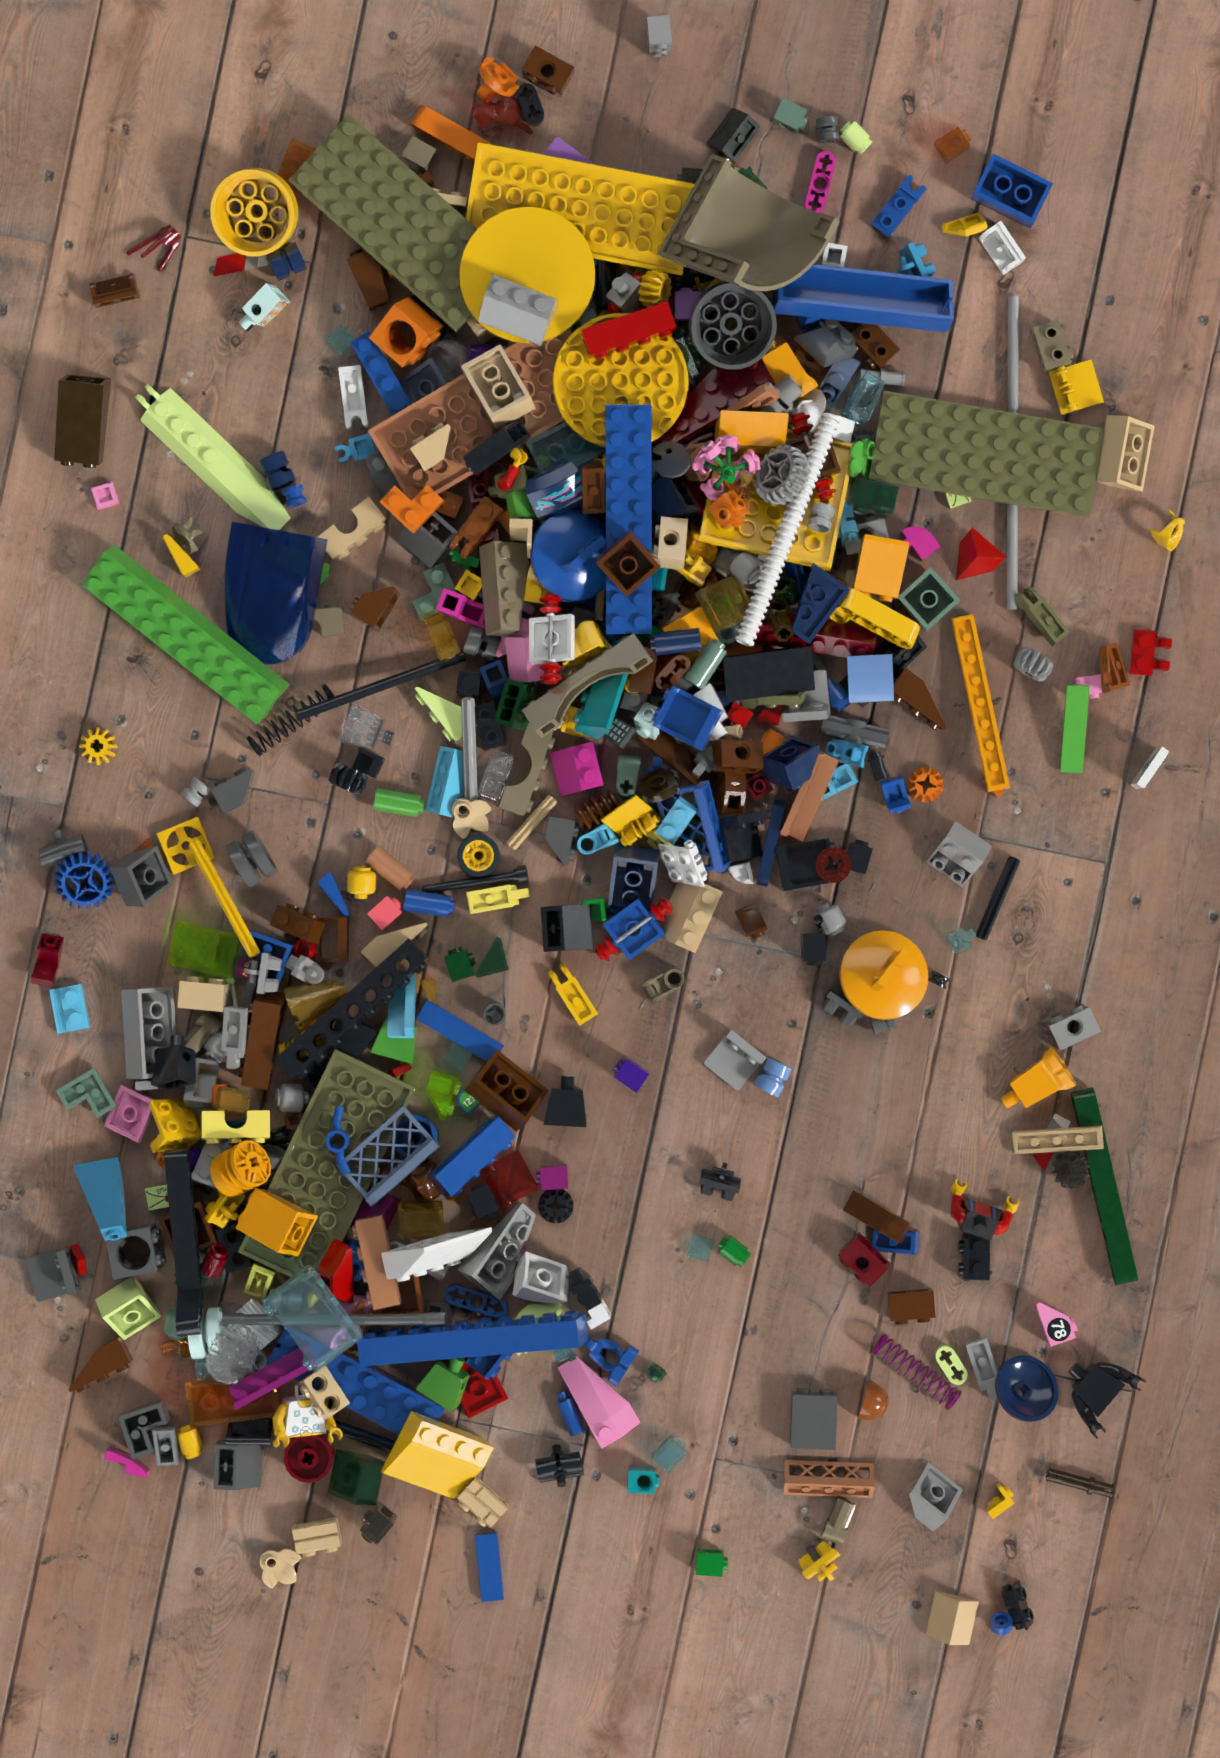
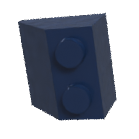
(791, 763)

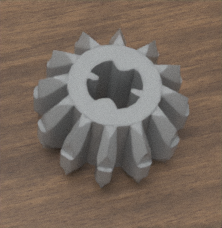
(1033, 664)

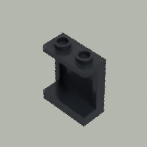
(798, 863)

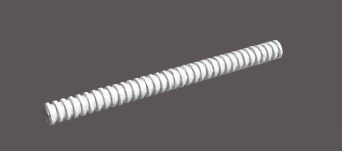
(786, 532)

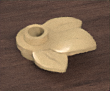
(472, 818)
(281, 1569)

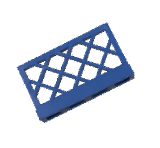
(709, 822)

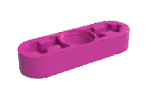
(818, 166)

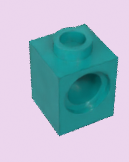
(633, 1475)

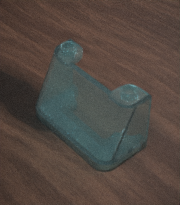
(312, 1318)

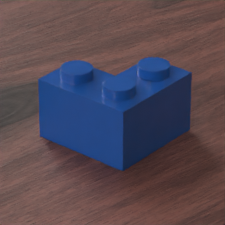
(277, 948)

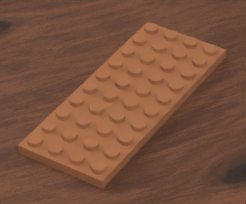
(469, 423)

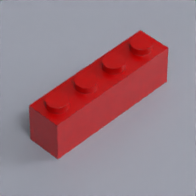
(628, 330)

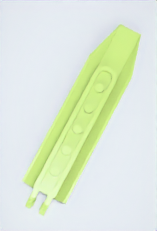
(212, 459)

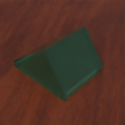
(495, 960)

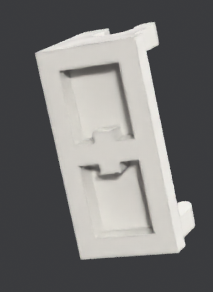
(1002, 248)

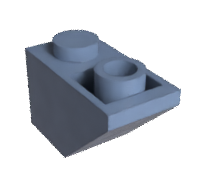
(837, 379)

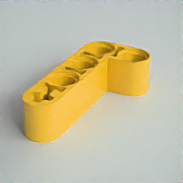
(876, 618)

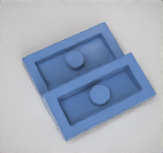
(870, 678)

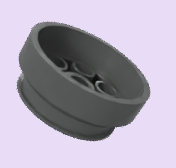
(746, 350)

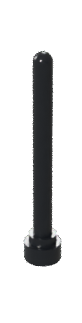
(518, 875)

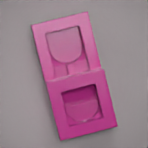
(132, 1467)

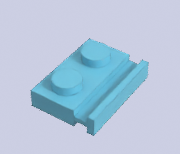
(69, 1008)

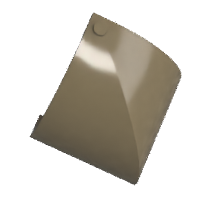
(745, 231)

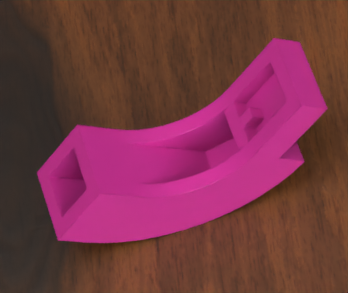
(461, 608)

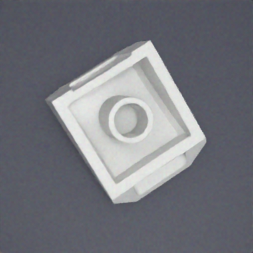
(541, 1280)

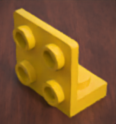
(176, 1125)

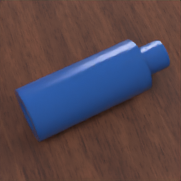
(569, 1414)

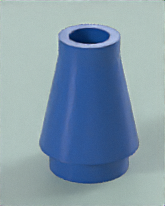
(837, 696)

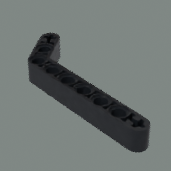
(185, 1242)

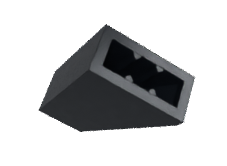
(496, 446)
(671, 499)

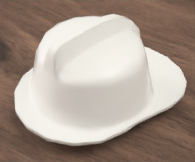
(811, 404)

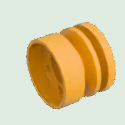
(240, 1168)

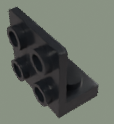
(742, 835)

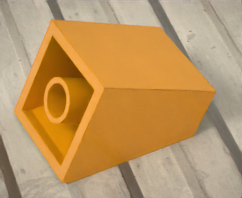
(880, 567)
(276, 1222)

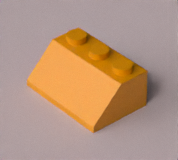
(753, 429)

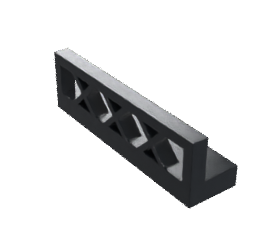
(900, 656)

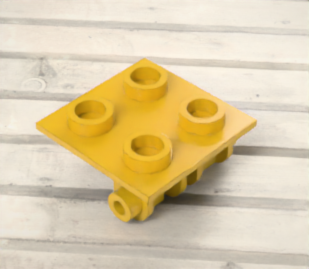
(1076, 387)
(632, 820)

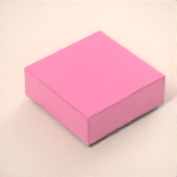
(105, 495)

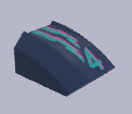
(555, 489)

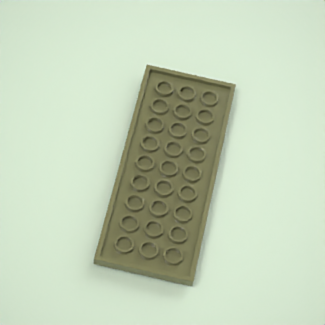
(390, 215)
(986, 454)
(309, 1169)

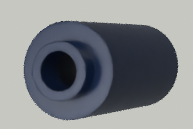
(676, 641)

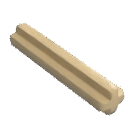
(531, 822)

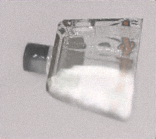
(364, 728)

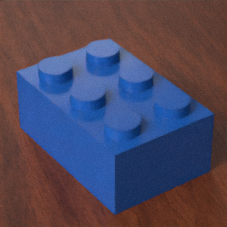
(1011, 190)

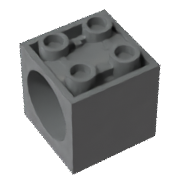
(122, 1267)

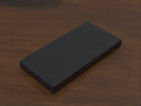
(768, 673)

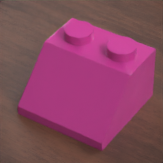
(576, 769)

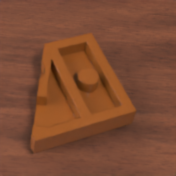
(1112, 668)

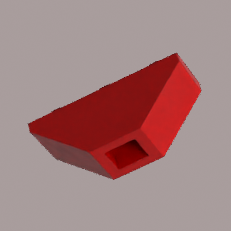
(337, 1270)

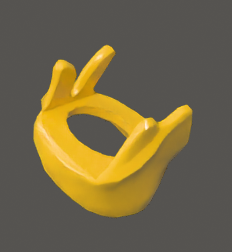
(1164, 537)

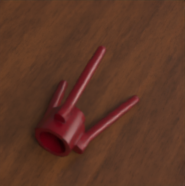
(167, 236)

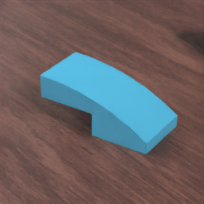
(841, 779)

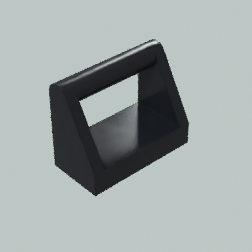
(250, 1432)

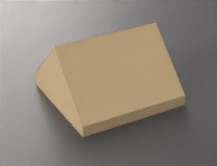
(951, 1618)

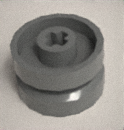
(249, 860)

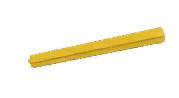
(224, 898)

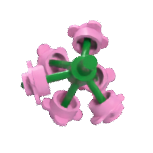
(727, 469)

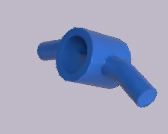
(336, 1129)

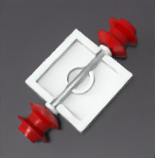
(551, 638)

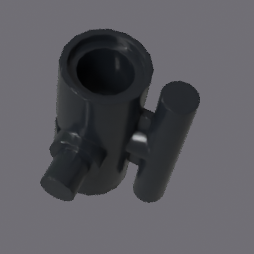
(604, 275)
(559, 1466)

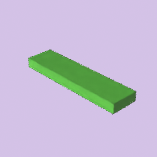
(1074, 728)

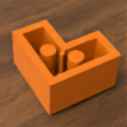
(415, 512)

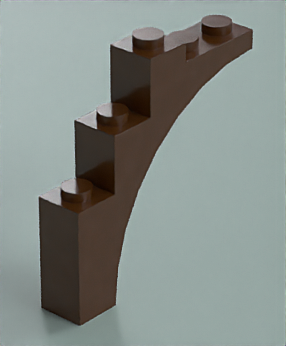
(370, 273)

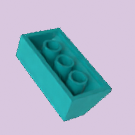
(599, 706)

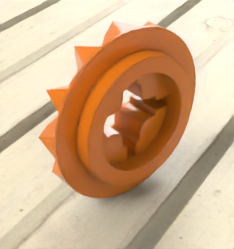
(916, 789)

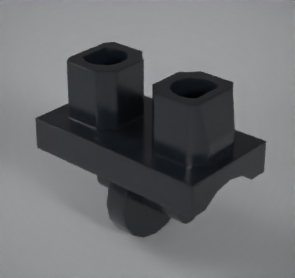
(720, 1179)

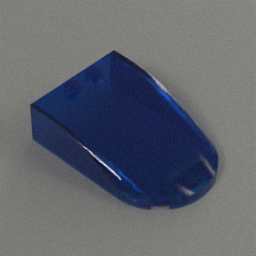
(271, 590)

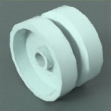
(210, 1326)

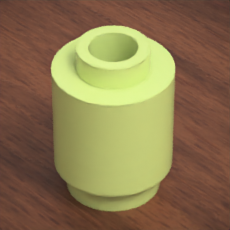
(855, 137)

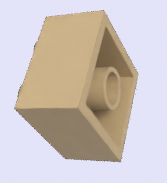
(204, 995)

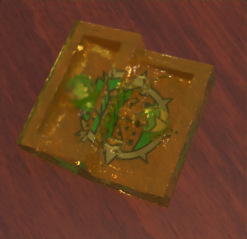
(724, 603)

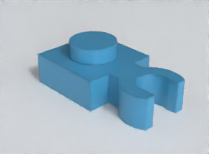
(359, 448)

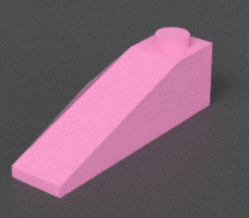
(602, 1407)

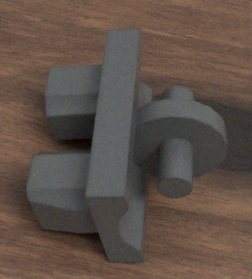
(832, 1003)

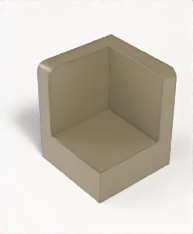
(420, 153)

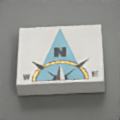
(1149, 768)

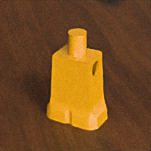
(781, 361)
(1039, 1080)

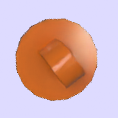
(496, 79)

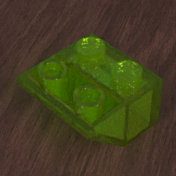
(441, 1090)

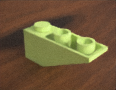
(443, 711)

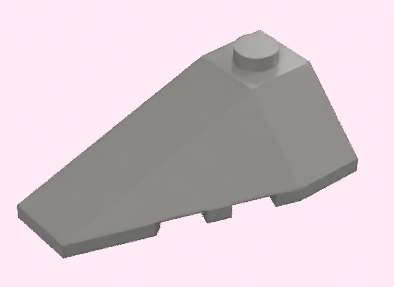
(495, 1258)

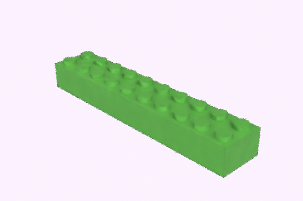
(185, 634)

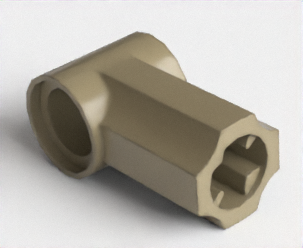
(204, 1028)
(836, 1526)

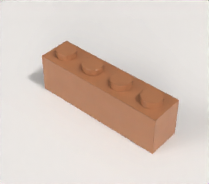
(373, 1241)

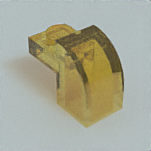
(442, 635)

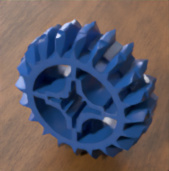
(98, 889)

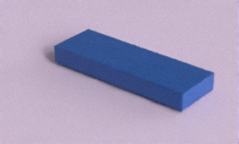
(489, 1566)

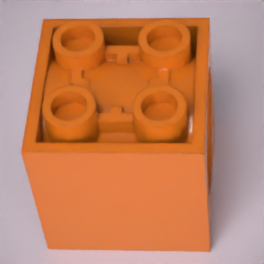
(389, 338)

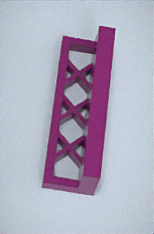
(267, 1378)

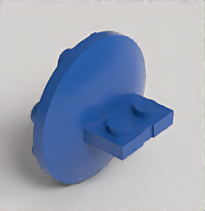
(566, 555)

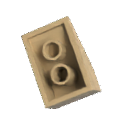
(498, 387)

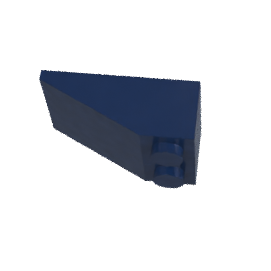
(632, 877)

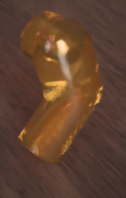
(180, 1347)

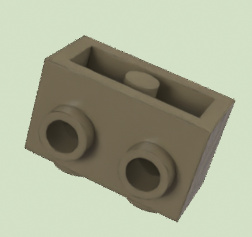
(1051, 346)

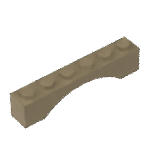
(624, 658)

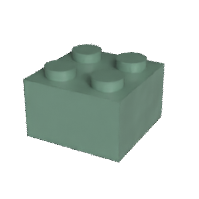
(928, 599)

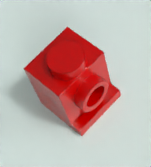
(738, 716)

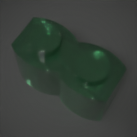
(872, 496)

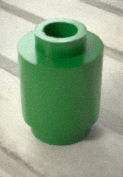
(733, 1251)

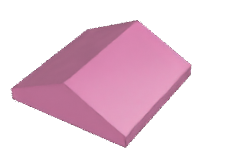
(518, 660)
(131, 1114)

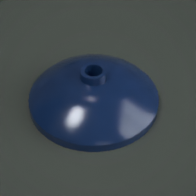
(1037, 1387)

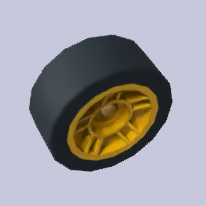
(490, 855)

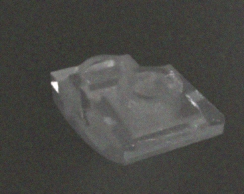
(495, 775)

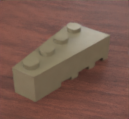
(503, 585)

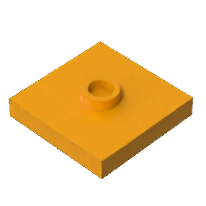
(693, 619)

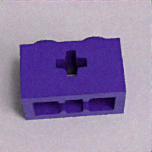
(630, 1074)

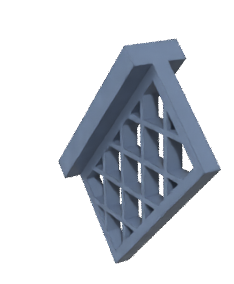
(402, 1170)

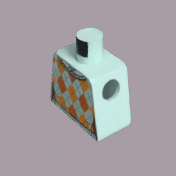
(271, 303)

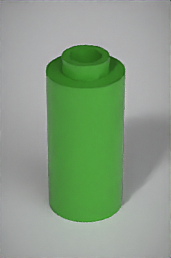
(398, 802)

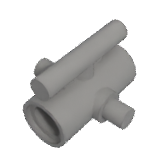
(789, 391)

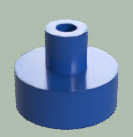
(1001, 1623)

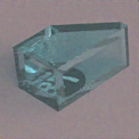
(863, 399)

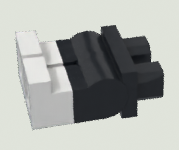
(589, 1297)

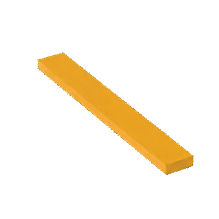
(980, 703)

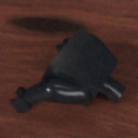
(1097, 1388)

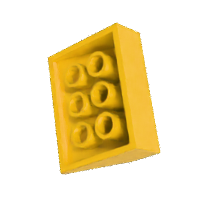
(436, 1456)

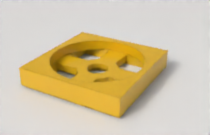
(182, 836)

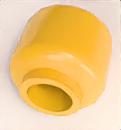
(361, 882)

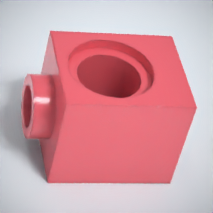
(386, 912)

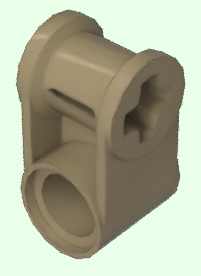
(662, 984)

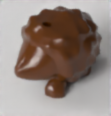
(420, 1183)

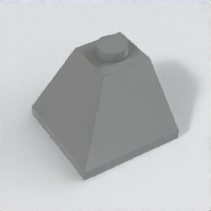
(933, 1497)

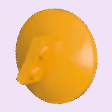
(883, 975)

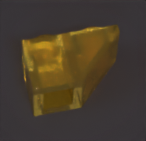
(231, 1101)

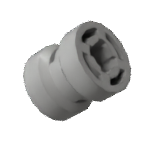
(821, 517)
(195, 791)

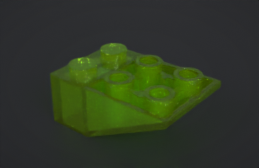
(204, 949)

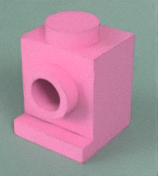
(1094, 683)

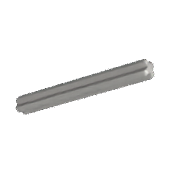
(469, 748)

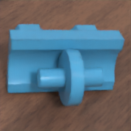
(912, 262)
(847, 752)

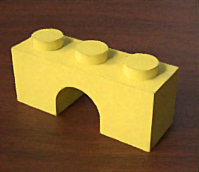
(215, 1128)

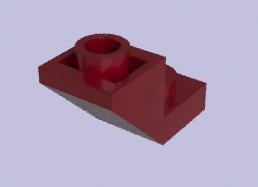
(47, 960)

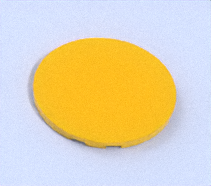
(533, 251)
(640, 376)

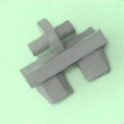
(305, 969)
(264, 983)

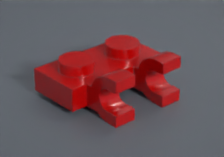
(1143, 652)

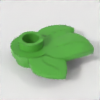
(861, 454)

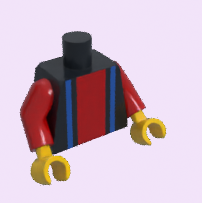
(978, 1217)

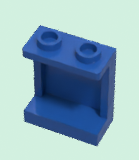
(686, 717)

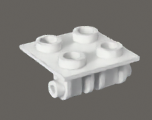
(684, 863)

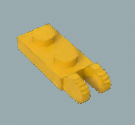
(574, 996)

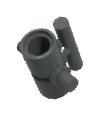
(61, 849)

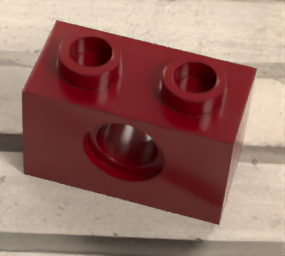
(861, 1247)

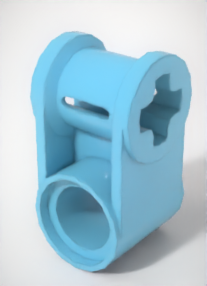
(599, 839)

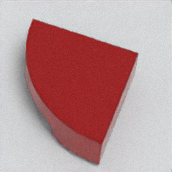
(771, 715)
(401, 1069)
(78, 1259)

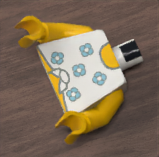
(298, 1419)

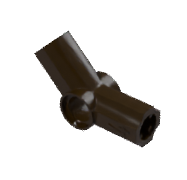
(778, 619)

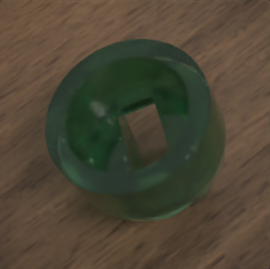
(656, 1373)

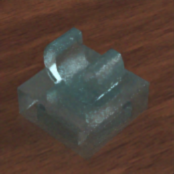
(960, 939)

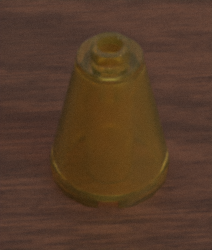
(313, 1000)

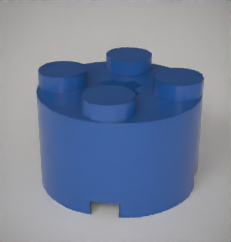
(402, 1136)

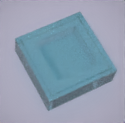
(340, 339)
(457, 1057)
(700, 1247)

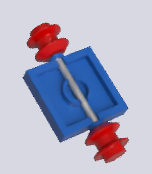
(633, 928)

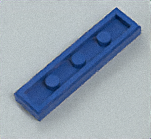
(458, 1030)

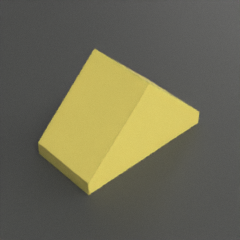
(259, 1280)

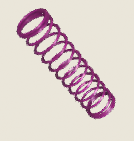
(953, 1398)

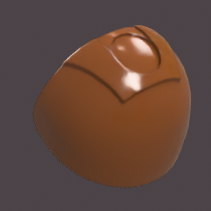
(874, 1402)

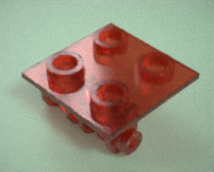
(509, 1179)

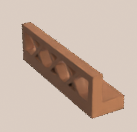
(810, 797)
(828, 1486)

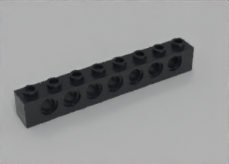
(290, 1059)

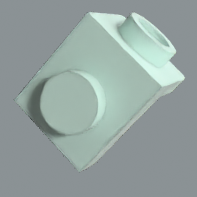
(644, 722)

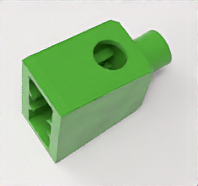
(395, 1048)
(445, 1383)

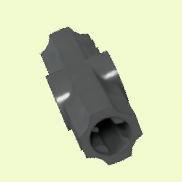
(855, 731)

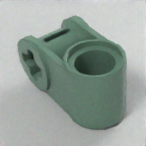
(627, 771)

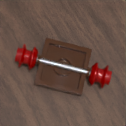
(803, 442)

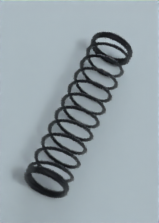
(259, 750)

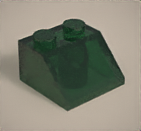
(356, 1477)

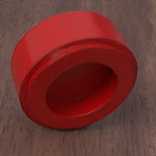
(304, 948)

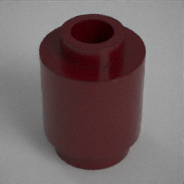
(214, 1260)

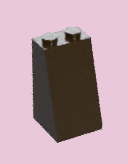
(81, 420)

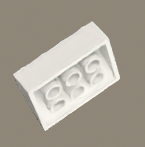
(432, 1253)

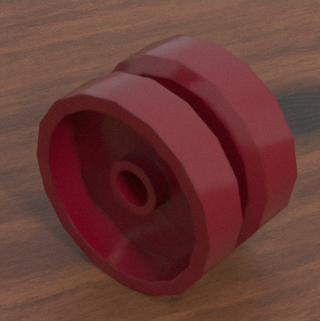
(305, 1468)

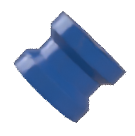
(294, 496)

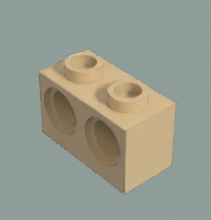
(328, 1388)

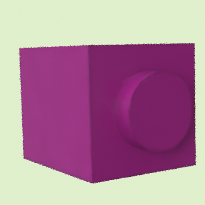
(552, 1177)

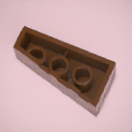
(262, 1040)

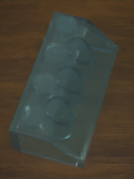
(558, 444)

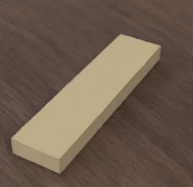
(1058, 1140)

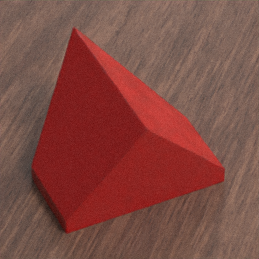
(976, 556)

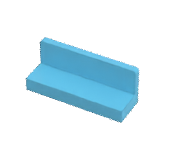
(446, 782)
(402, 1011)

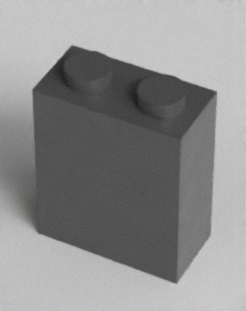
(813, 1419)

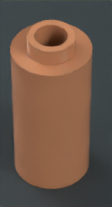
(390, 868)

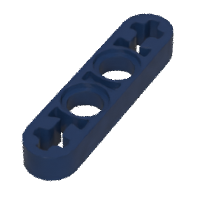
(770, 843)

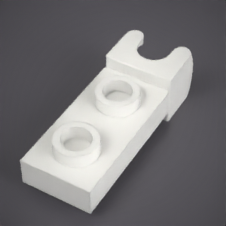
(353, 395)

